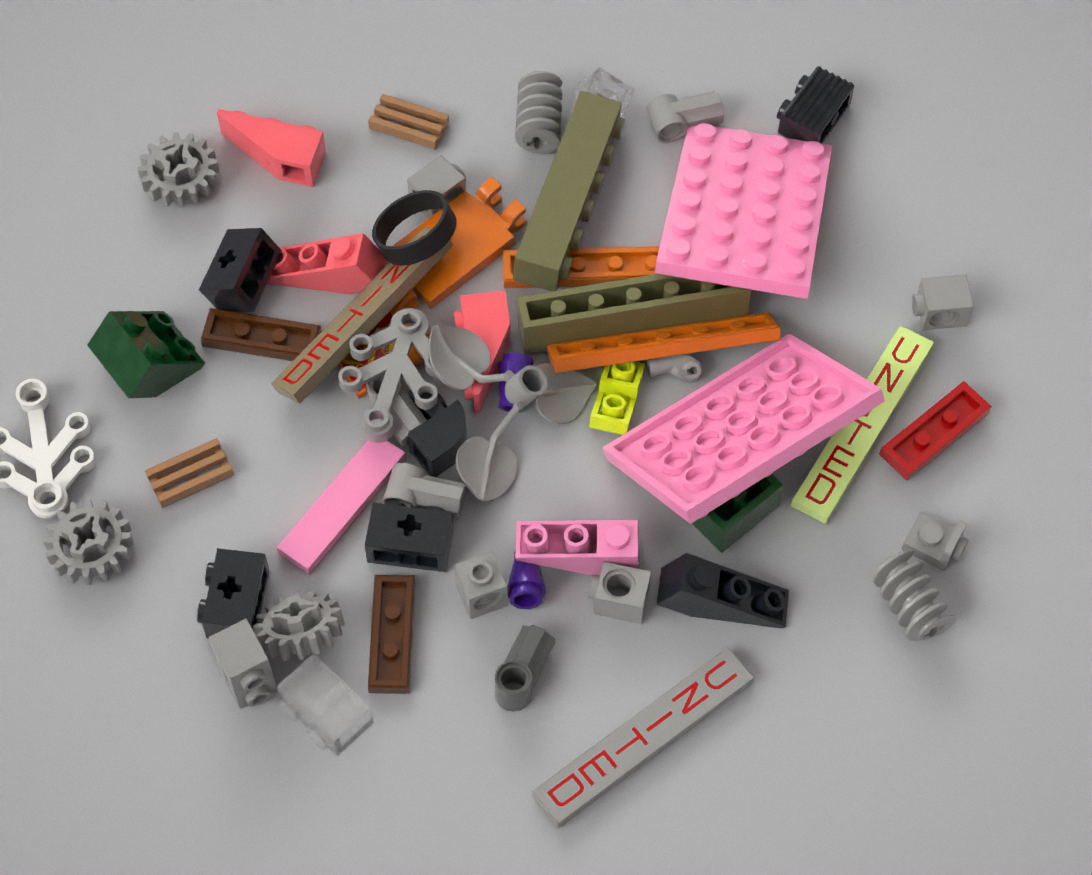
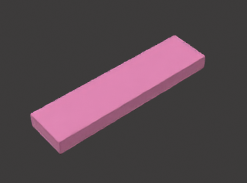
(340, 504)

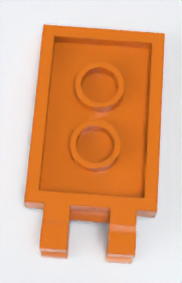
(476, 241)

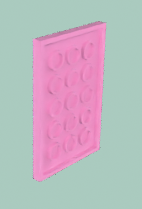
(745, 210)
(742, 426)

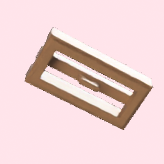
(411, 117)
(186, 467)

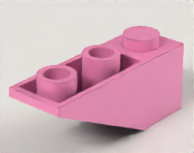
(578, 544)

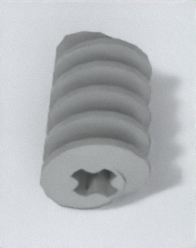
(539, 112)
(910, 599)

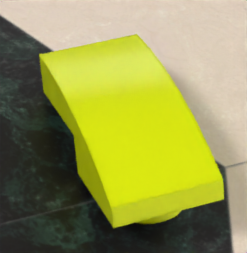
(617, 397)

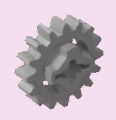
(178, 169)
(88, 555)
(299, 625)

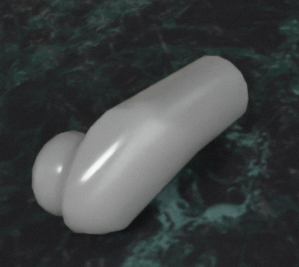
(680, 366)

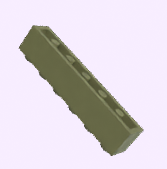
(568, 191)
(624, 308)

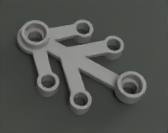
(393, 366)

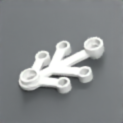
(44, 456)

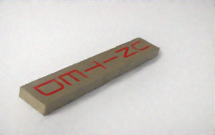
(356, 318)

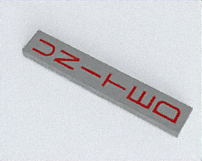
(642, 737)

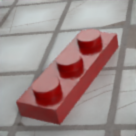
(935, 430)

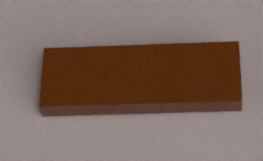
(257, 334)
(391, 634)

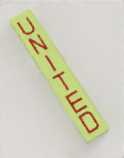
(851, 444)

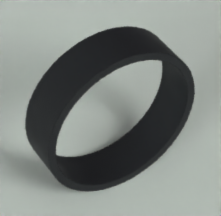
(426, 245)

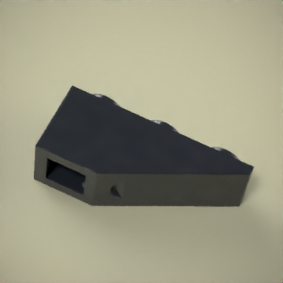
(720, 593)

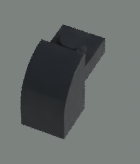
(439, 438)

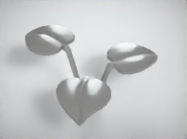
(560, 397)

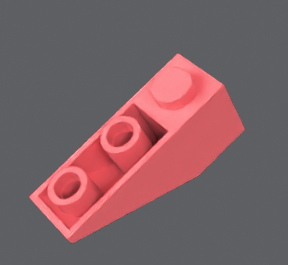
(281, 148)
(329, 265)
(489, 319)

